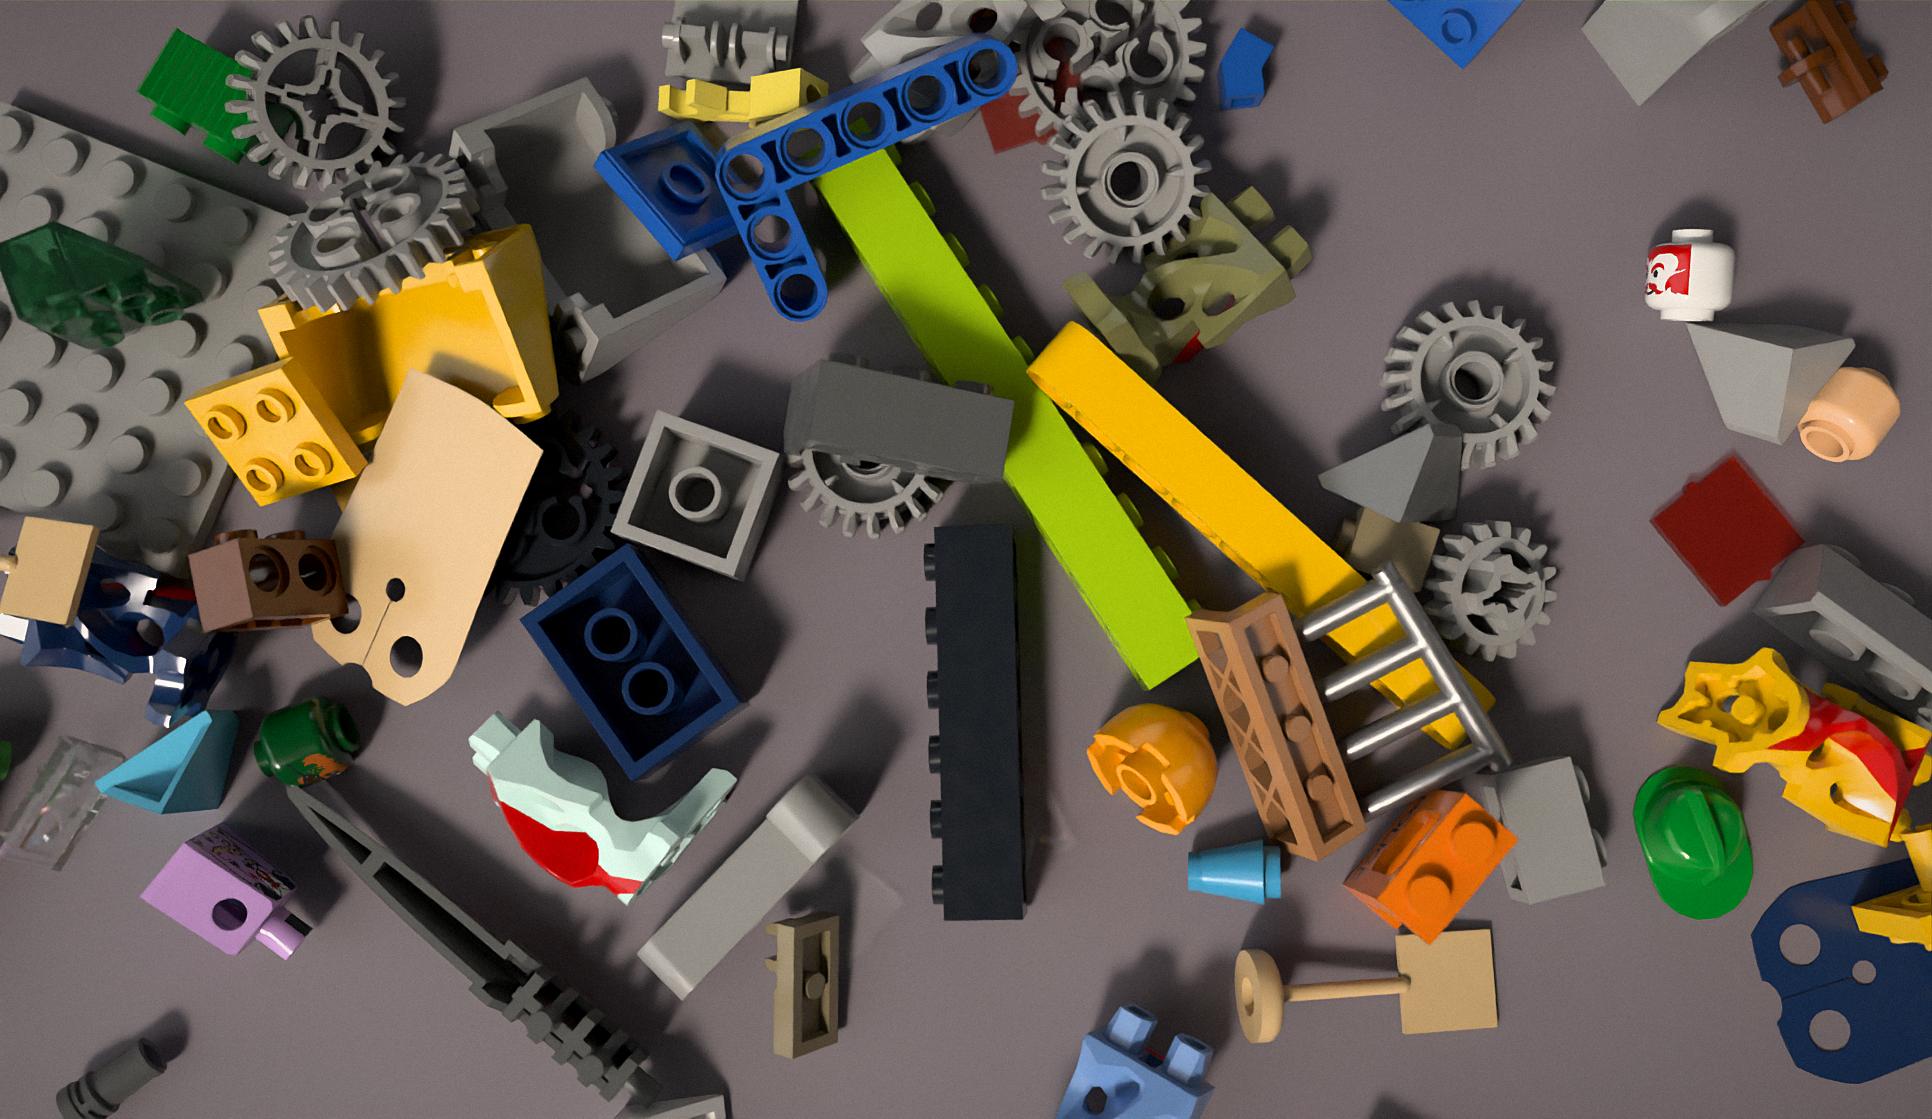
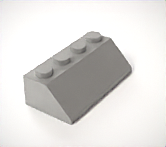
(1855, 627)

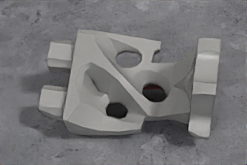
(898, 39)

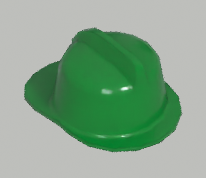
(1693, 842)

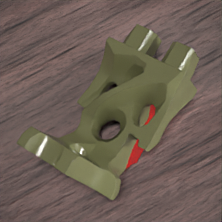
(1220, 288)

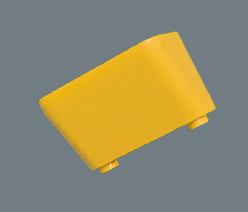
(468, 323)

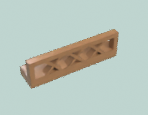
(1280, 725)

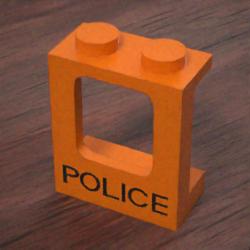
(1430, 862)

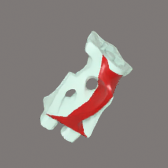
(565, 815)

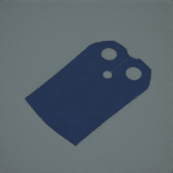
(1887, 1017)

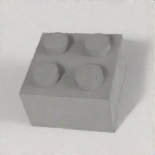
(700, 496)

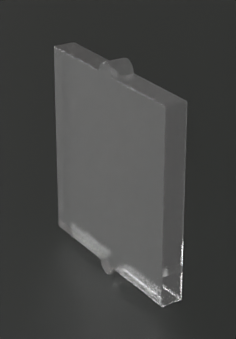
(841, 888)

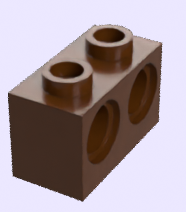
(267, 582)

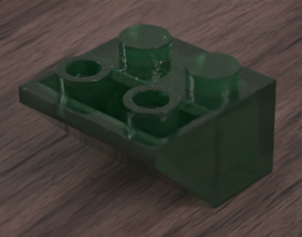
(88, 286)

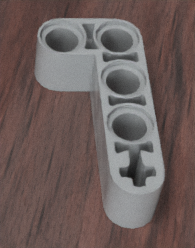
(748, 885)

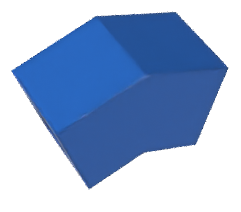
(1241, 72)

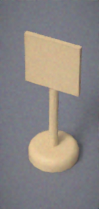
(48, 570)
(1438, 986)

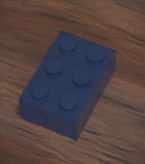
(634, 662)

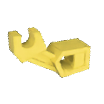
(768, 98)

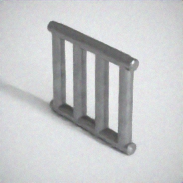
(1452, 696)

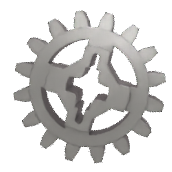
(1489, 589)

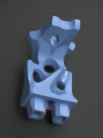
(1136, 1078)

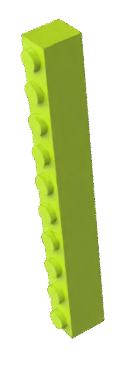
(1044, 462)

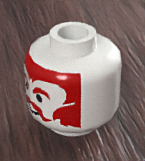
(1690, 276)

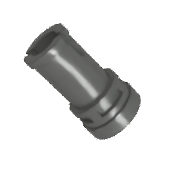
(100, 1092)

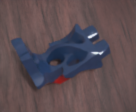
(108, 618)

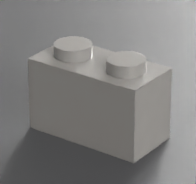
(1546, 811)

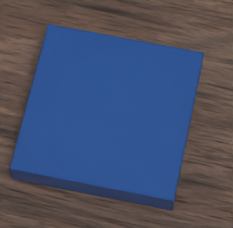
(672, 187)

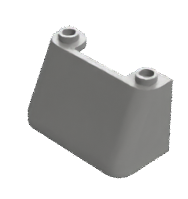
(601, 267)

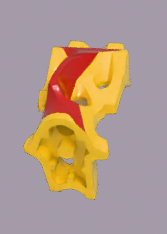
(1808, 741)

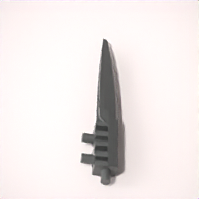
(502, 972)

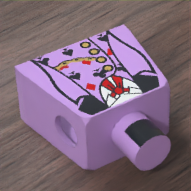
(228, 894)

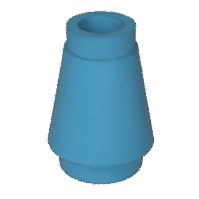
(1237, 871)

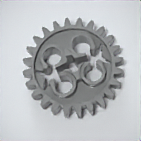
(1089, 33)
(336, 254)

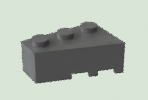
(898, 420)

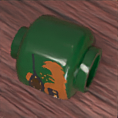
(307, 741)

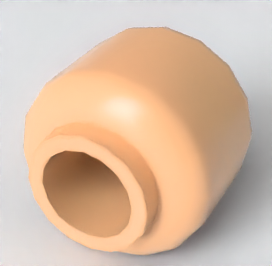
(1850, 415)

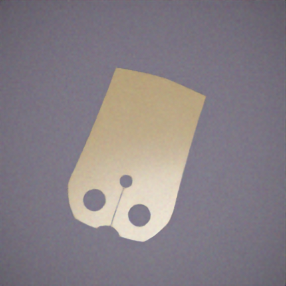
(436, 518)

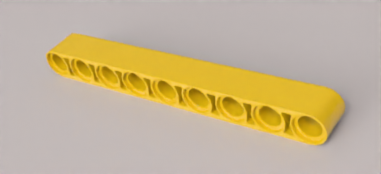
(1227, 506)

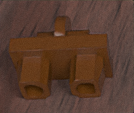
(1827, 58)

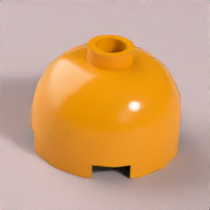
(1159, 762)

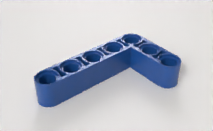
(839, 147)

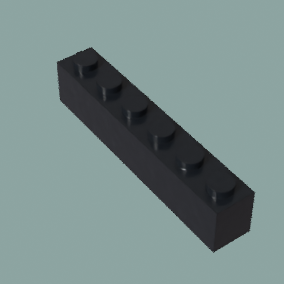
(978, 723)

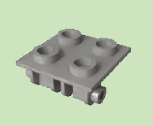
(729, 39)

